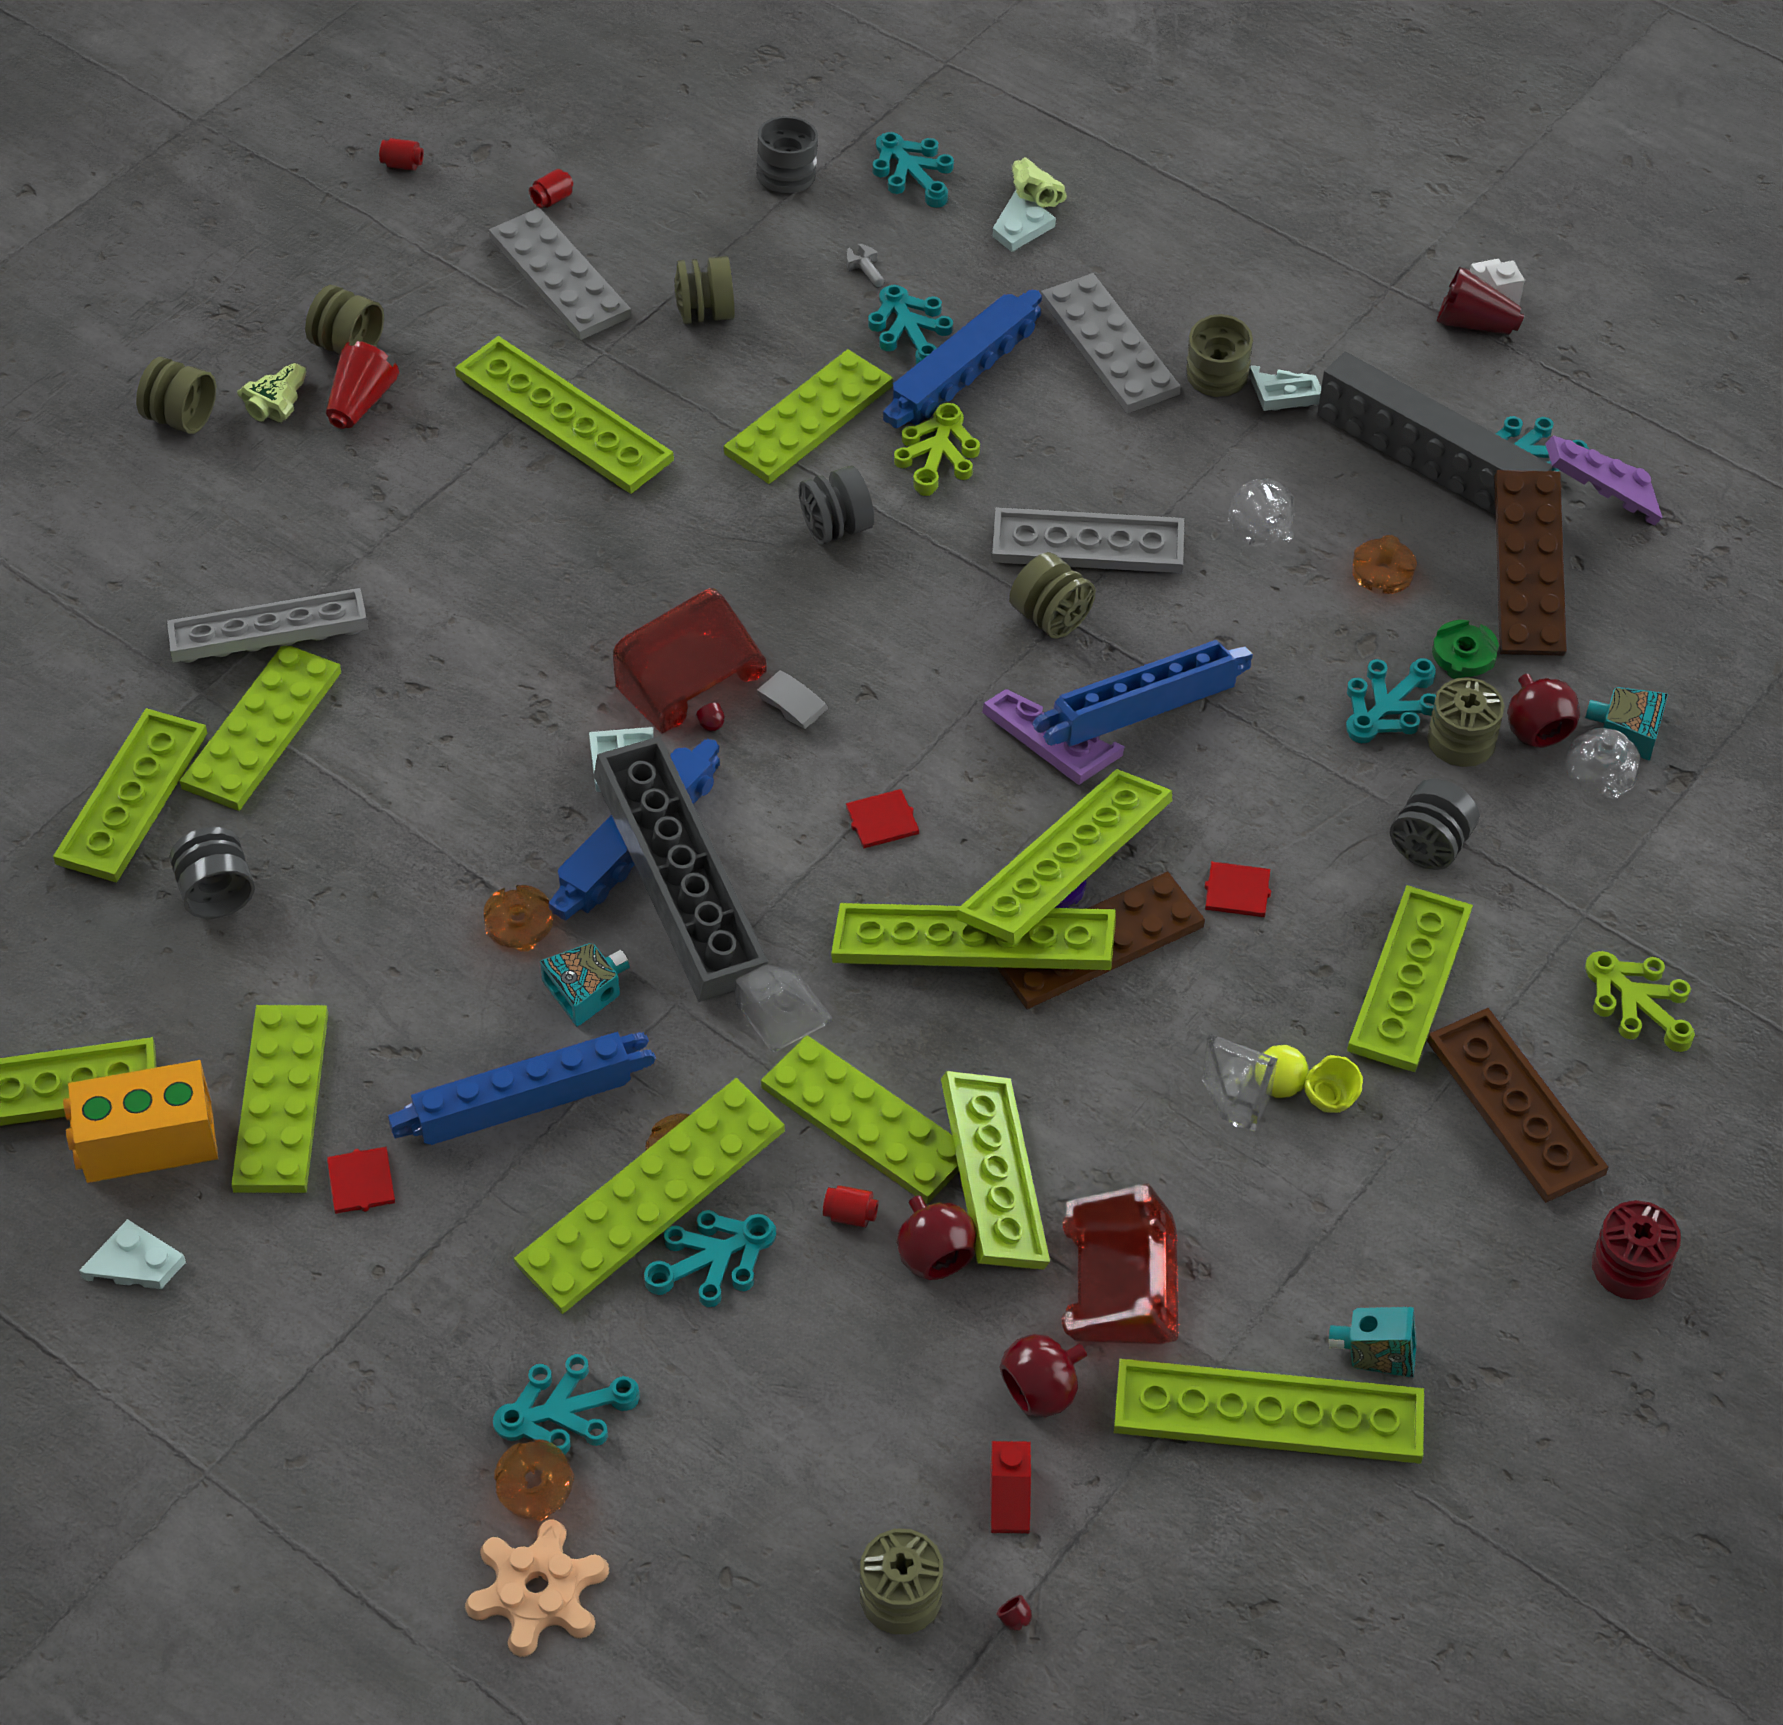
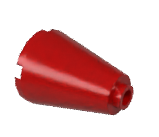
(358, 383)

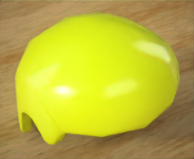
(1290, 1070)
(1334, 1084)

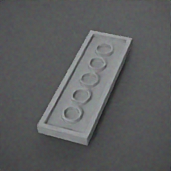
(560, 273)
(1110, 343)
(1090, 539)
(267, 625)

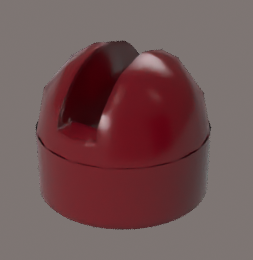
(711, 716)
(1015, 1613)

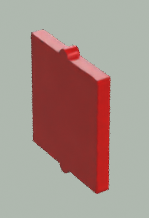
(882, 818)
(1237, 889)
(360, 1180)

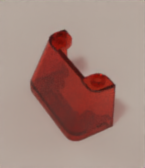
(683, 657)
(1123, 1268)

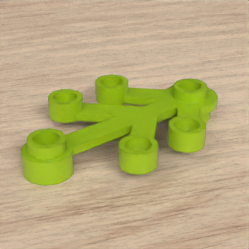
(945, 420)
(1639, 995)

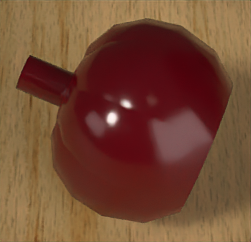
(1542, 709)
(935, 1236)
(1042, 1374)

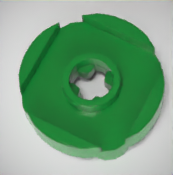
(1465, 663)

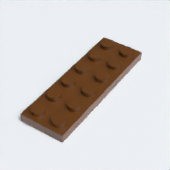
(1530, 563)
(1145, 921)
(1517, 1105)

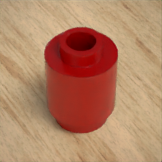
(401, 154)
(551, 188)
(850, 1206)

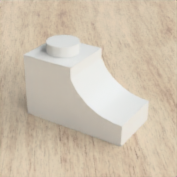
(1501, 276)

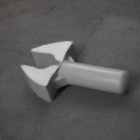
(864, 262)

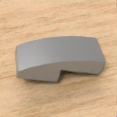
(793, 699)

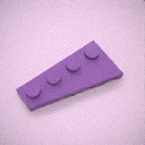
(1606, 475)
(1076, 762)

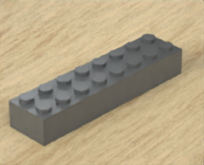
(1419, 430)
(678, 866)

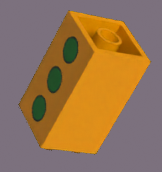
(140, 1121)

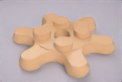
(536, 1611)

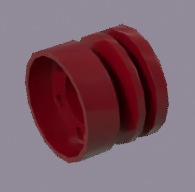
(1636, 1250)

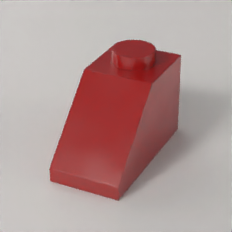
(1010, 1486)

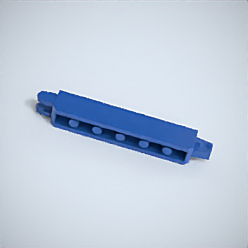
(962, 358)
(1142, 693)
(604, 856)
(522, 1088)

